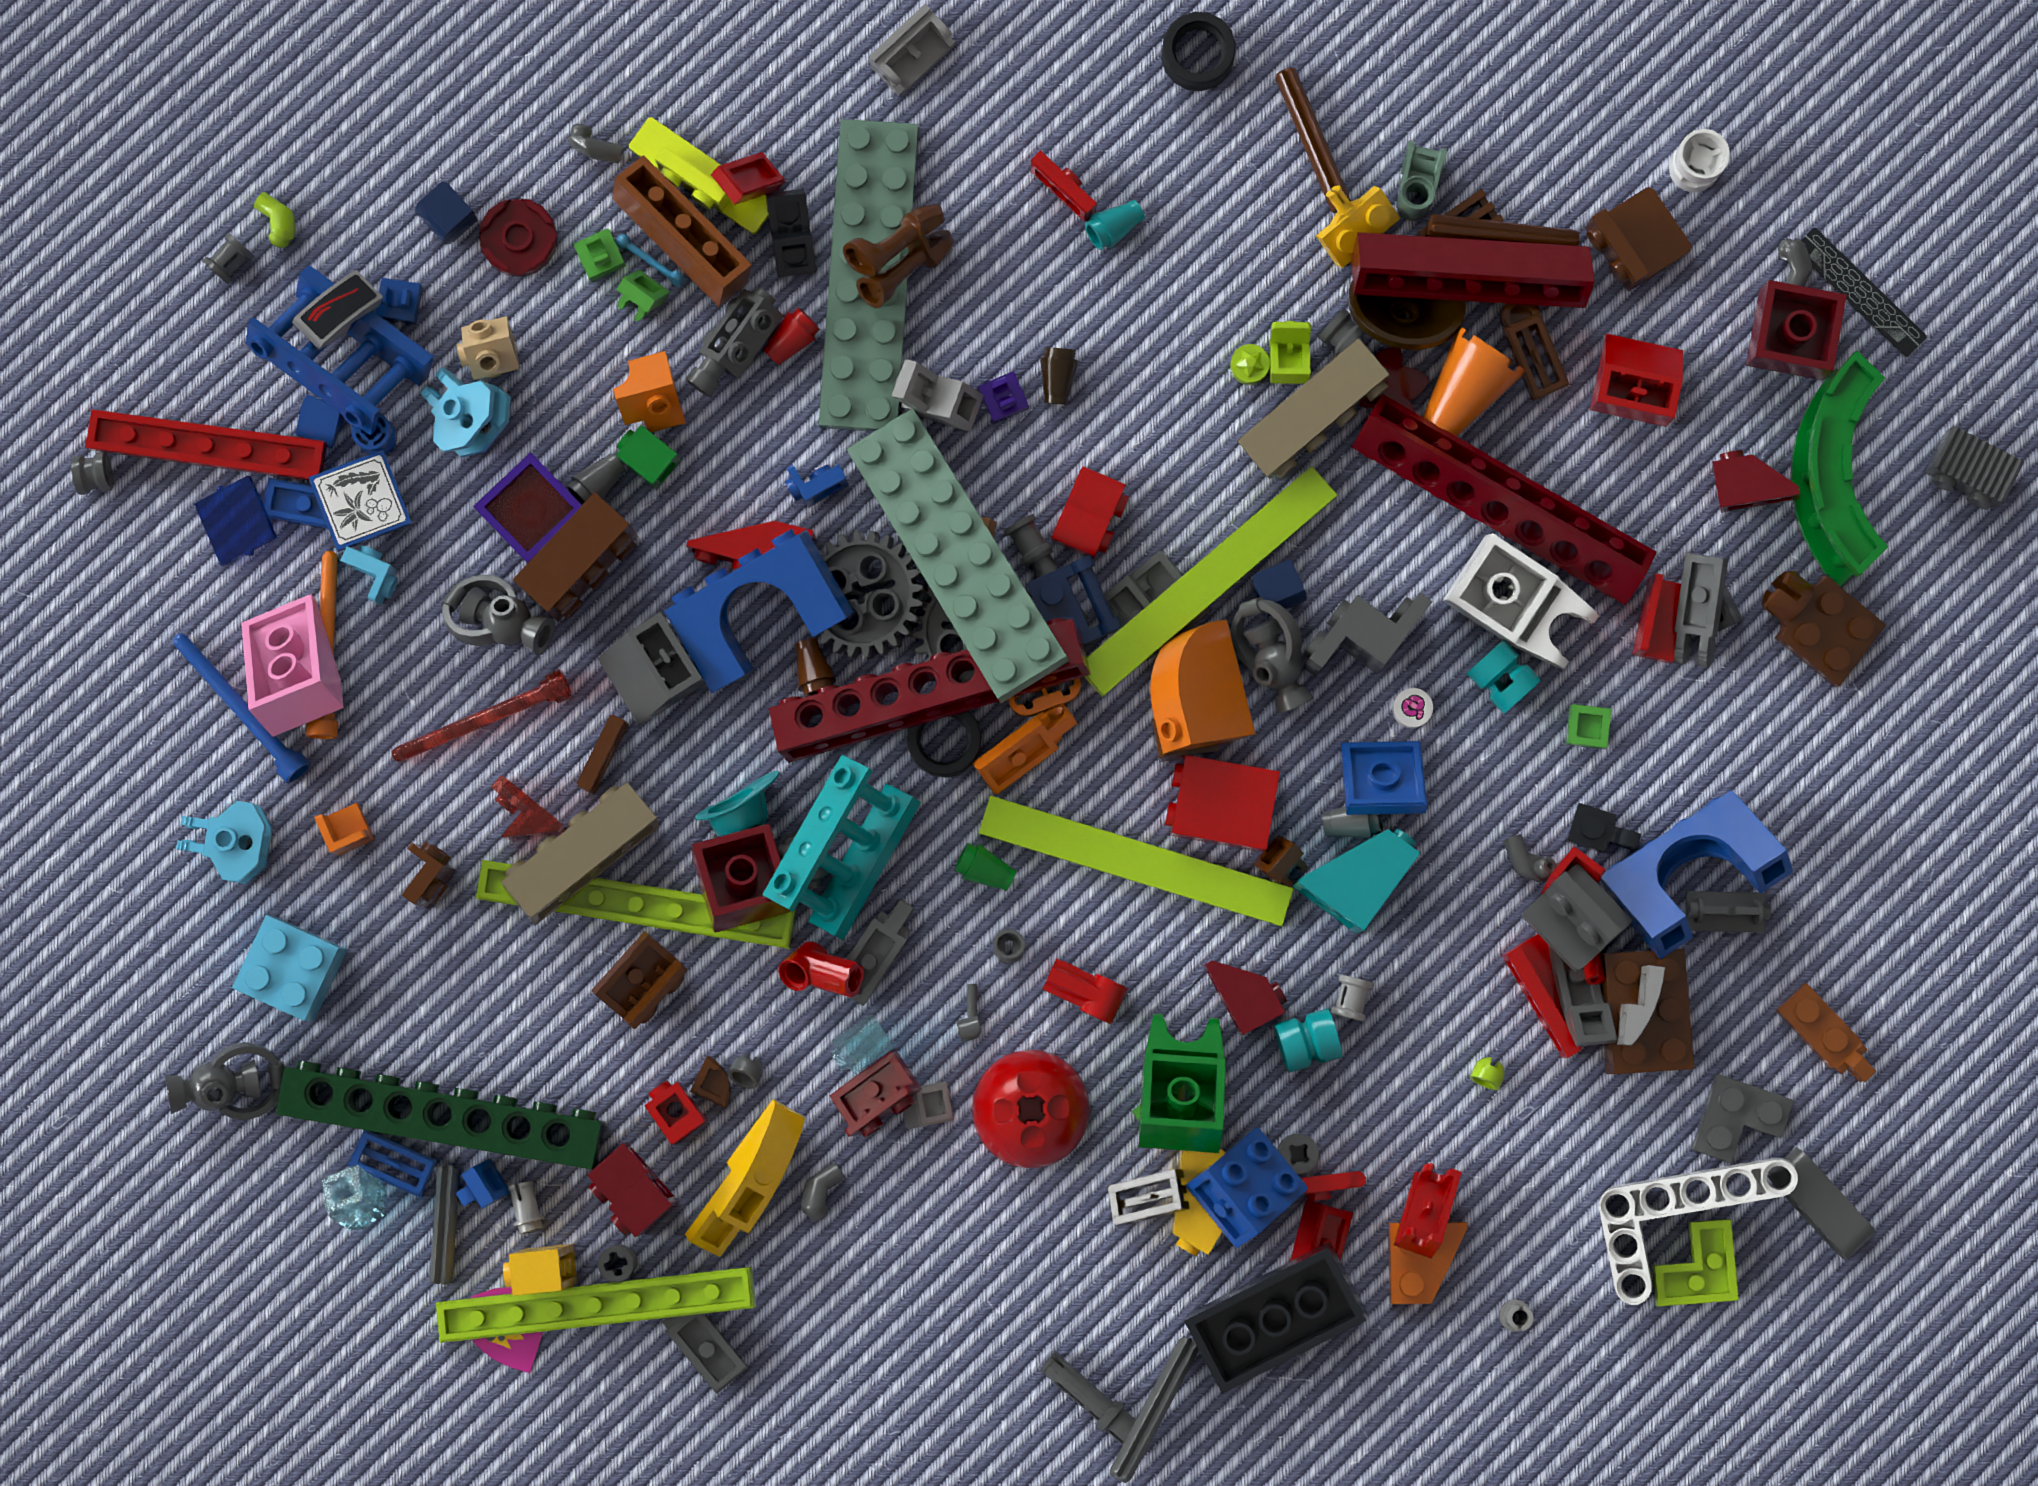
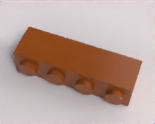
(681, 231)

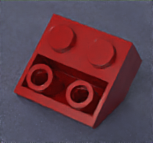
(1638, 380)

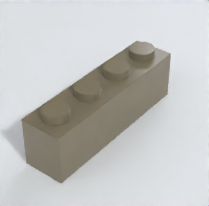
(1314, 409)
(579, 853)

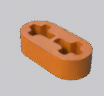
(1046, 701)

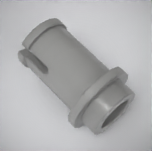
(526, 1207)
(1506, 1313)

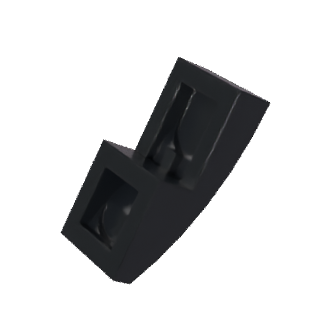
(790, 232)

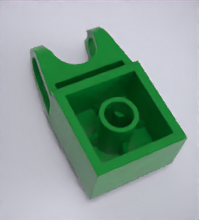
(1182, 1090)

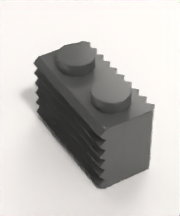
(1973, 468)

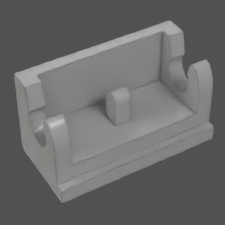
(912, 50)

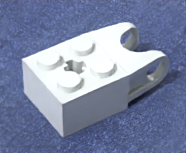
(1530, 605)

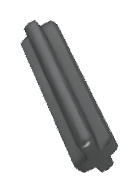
(444, 1224)

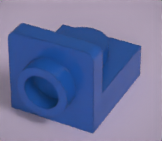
(822, 484)

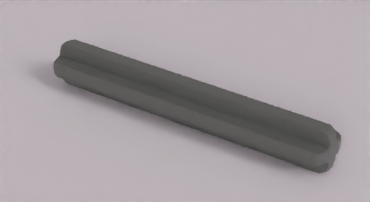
(1154, 1410)

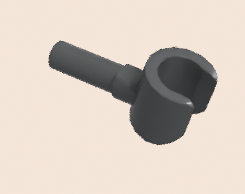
(969, 1027)

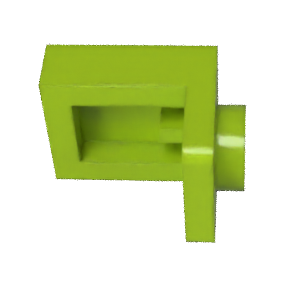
(1290, 352)

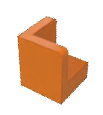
(344, 829)

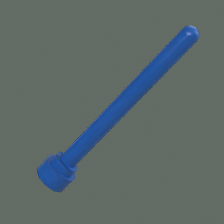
(289, 763)

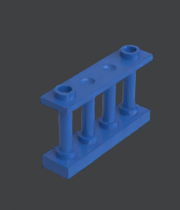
(376, 339)

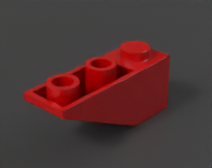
(736, 543)

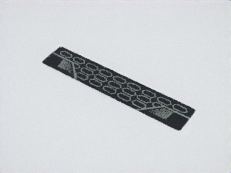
(1862, 294)

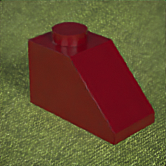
(1750, 482)
(1246, 995)

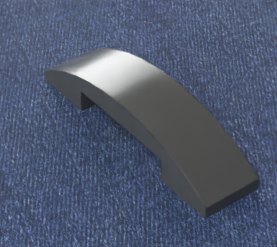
(1582, 1005)

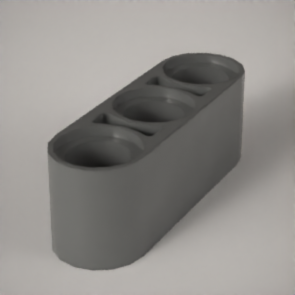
(1823, 1205)

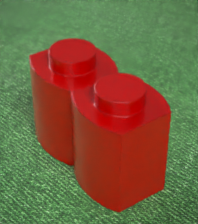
(1089, 513)

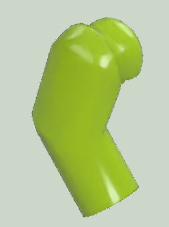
(281, 219)

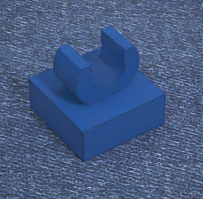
(399, 300)
(483, 1185)

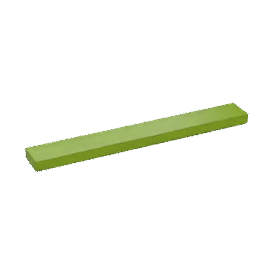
(1208, 580)
(1136, 861)
(645, 907)
(596, 1304)

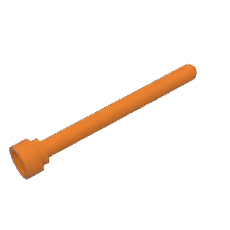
(326, 726)

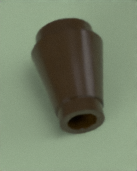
(1058, 373)

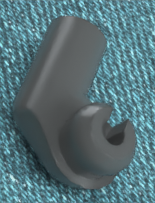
(1528, 864)

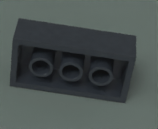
(1276, 1317)

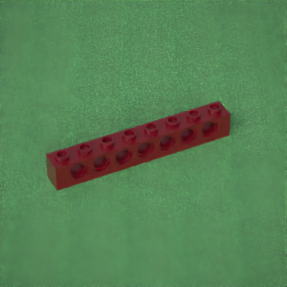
(1504, 499)
(911, 707)

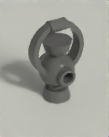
(504, 619)
(1277, 662)
(216, 1085)

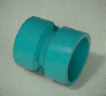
(1493, 666)
(1308, 1040)

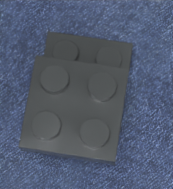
(1365, 633)

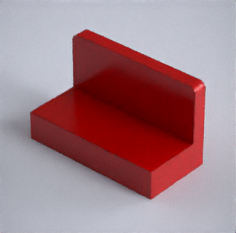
(1657, 620)

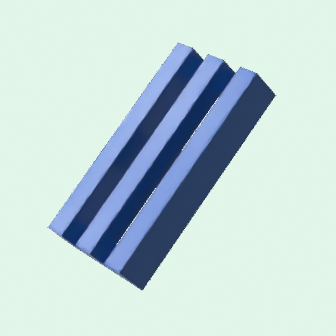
(424, 1176)

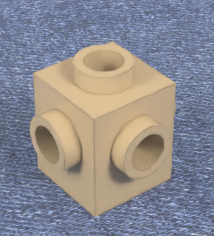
(488, 348)

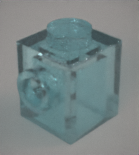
(861, 1045)

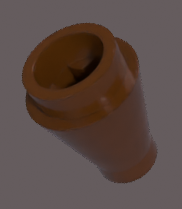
(812, 667)

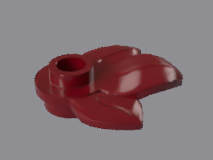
(1404, 381)

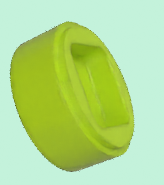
(1249, 364)

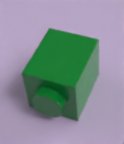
(647, 456)

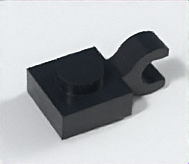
(1596, 828)

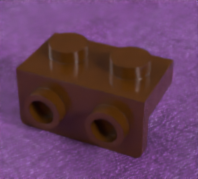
(431, 881)
(640, 980)

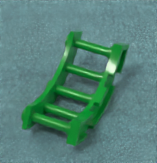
(1822, 468)

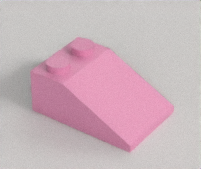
(290, 667)

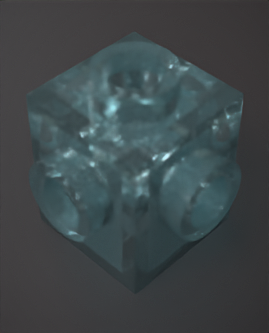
(354, 1198)

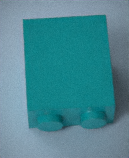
(1361, 879)

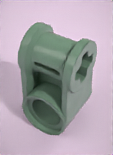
(1420, 174)

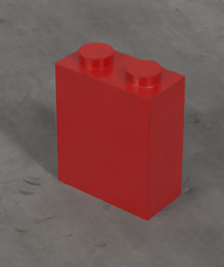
(1223, 803)

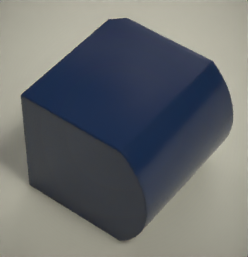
(445, 213)
(1279, 585)

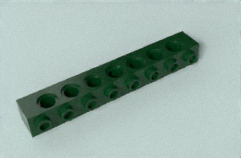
(299, 1101)

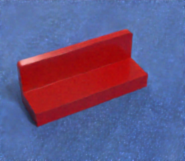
(1533, 972)

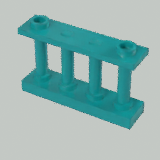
(862, 863)

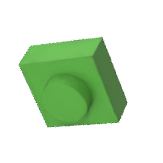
(1588, 726)

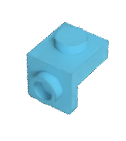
(369, 562)

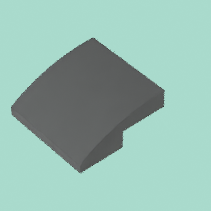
(1143, 587)

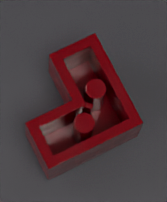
(633, 1189)

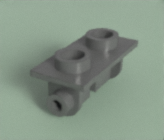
(1727, 911)

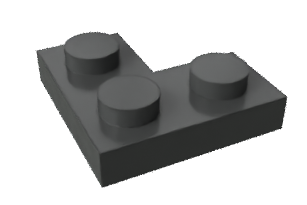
(1732, 1107)

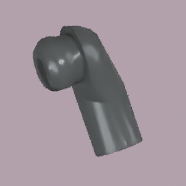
(593, 148)
(1799, 260)
(816, 1189)

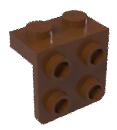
(1638, 238)

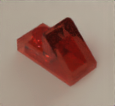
(532, 820)

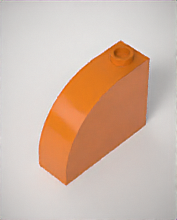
(1199, 690)

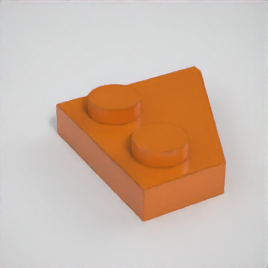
(1417, 1277)

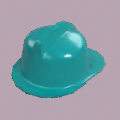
(742, 810)

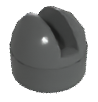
(1017, 949)
(746, 1071)

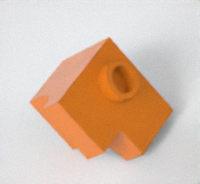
(650, 394)

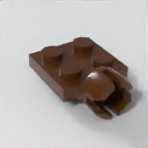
(1821, 624)

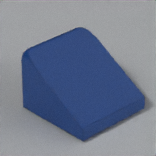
(319, 421)

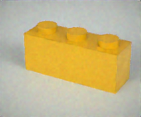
(540, 1269)

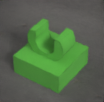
(599, 254)
(643, 292)

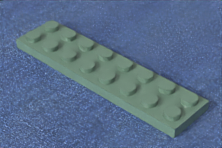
(862, 341)
(957, 556)

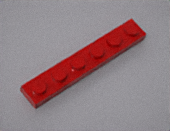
(205, 445)

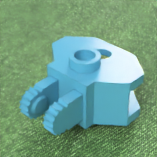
(464, 412)
(228, 841)

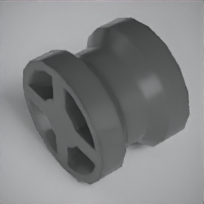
(1341, 332)
(92, 473)
(1293, 1148)

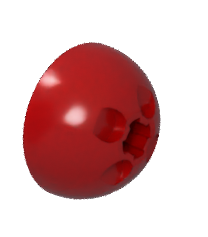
(1064, 1109)

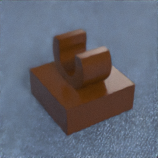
(1279, 859)

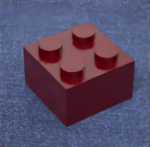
(1796, 330)
(735, 874)

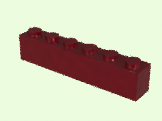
(1472, 270)

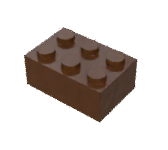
(577, 558)
(1667, 1036)

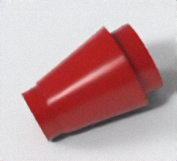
(791, 336)

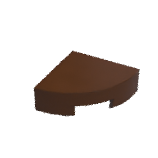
(713, 1083)

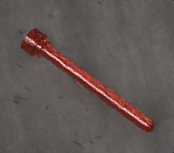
(552, 689)

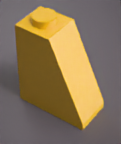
(1195, 1226)

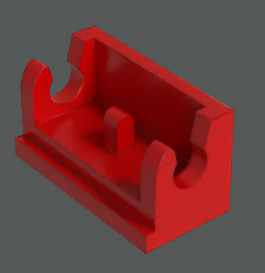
(1427, 1211)

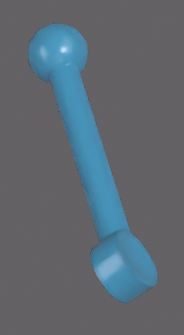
(624, 242)

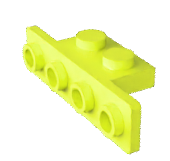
(692, 169)

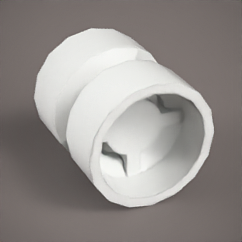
(1699, 160)

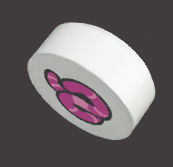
(1412, 708)

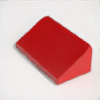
(1320, 1225)

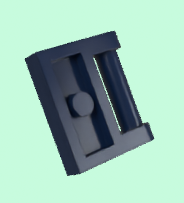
(1056, 599)

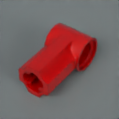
(816, 968)
(1092, 993)

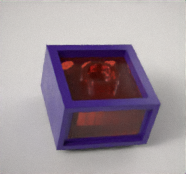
(527, 507)

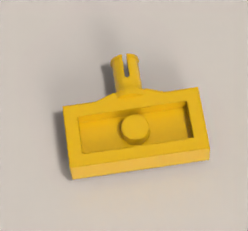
(1365, 215)

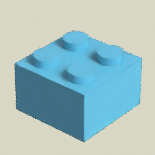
(289, 968)

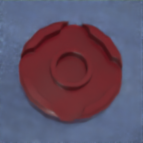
(518, 237)

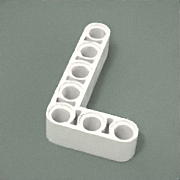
(1679, 1203)

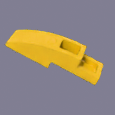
(754, 1177)

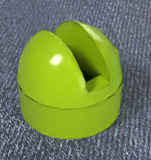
(1487, 1075)

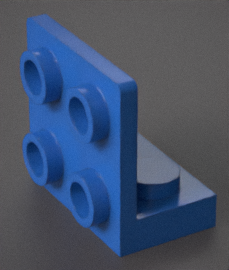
(1247, 1187)

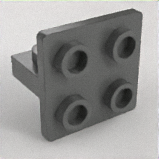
(1576, 917)

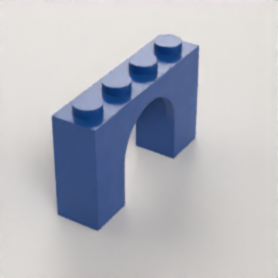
(703, 615)
(1719, 830)

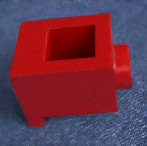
(674, 1128)

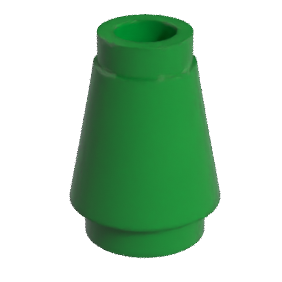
(984, 868)

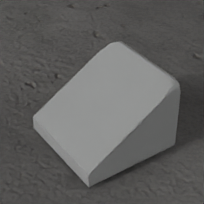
(930, 1106)

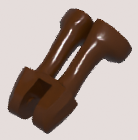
(868, 258)

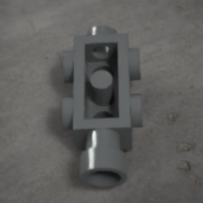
(739, 339)

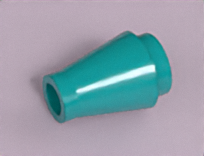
(1111, 225)

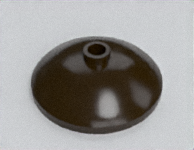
(1406, 321)

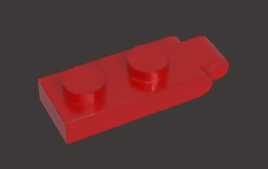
(1320, 1186)

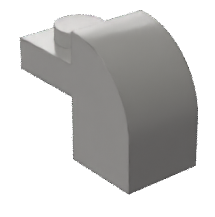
(937, 397)

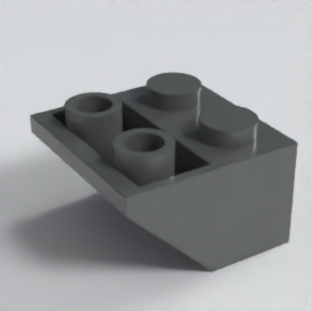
(651, 668)

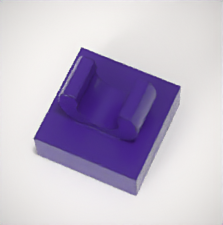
(1003, 397)

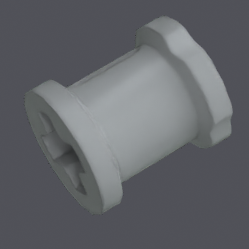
(1352, 998)

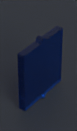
(235, 520)

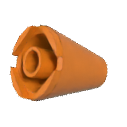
(1469, 383)

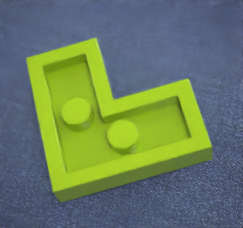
(1708, 1276)

